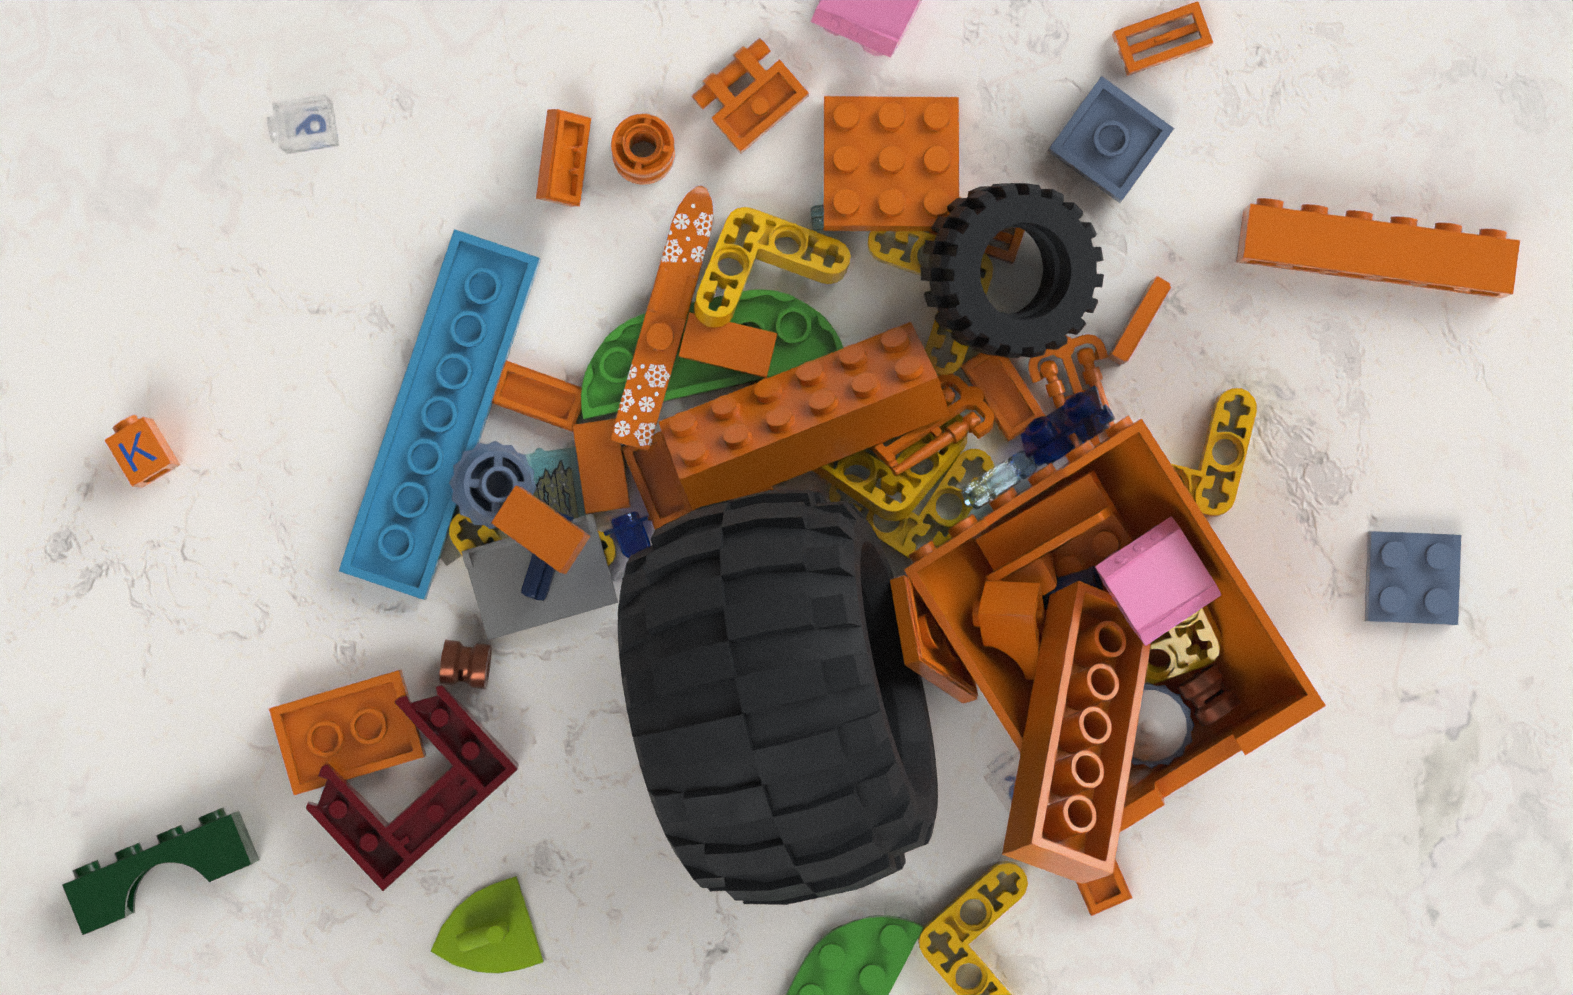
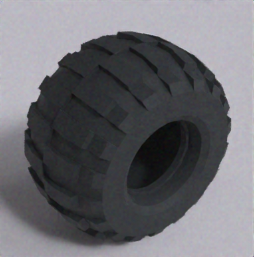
(775, 699)

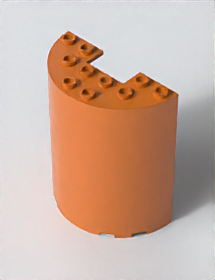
(1145, 493)

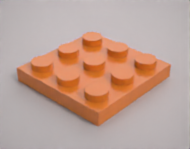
(889, 162)

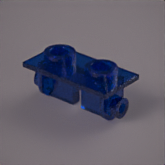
(1049, 435)
(630, 532)

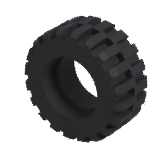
(1066, 279)

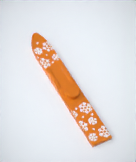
(664, 321)

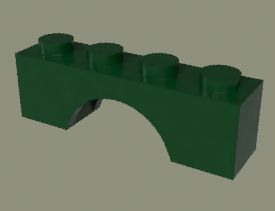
(109, 893)

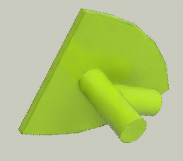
(490, 931)

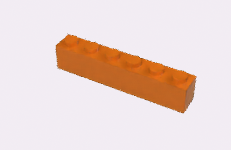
(1378, 250)

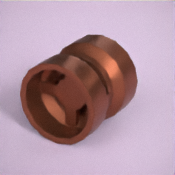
(465, 664)
(1204, 685)

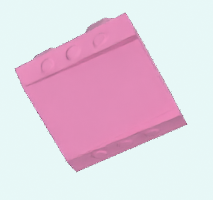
(872, 23)
(1157, 581)

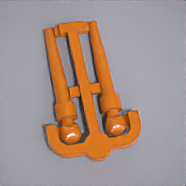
(1092, 374)
(970, 398)

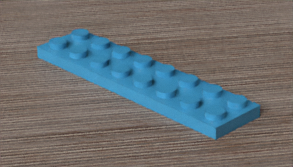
(439, 413)

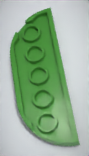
(801, 337)
(857, 958)

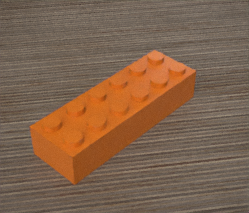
(805, 417)
(1078, 737)

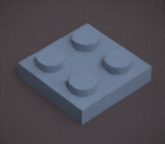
(1110, 139)
(1412, 577)

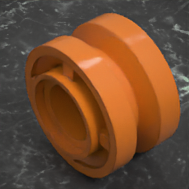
(643, 129)

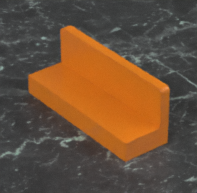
(1045, 525)

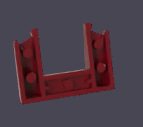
(391, 848)

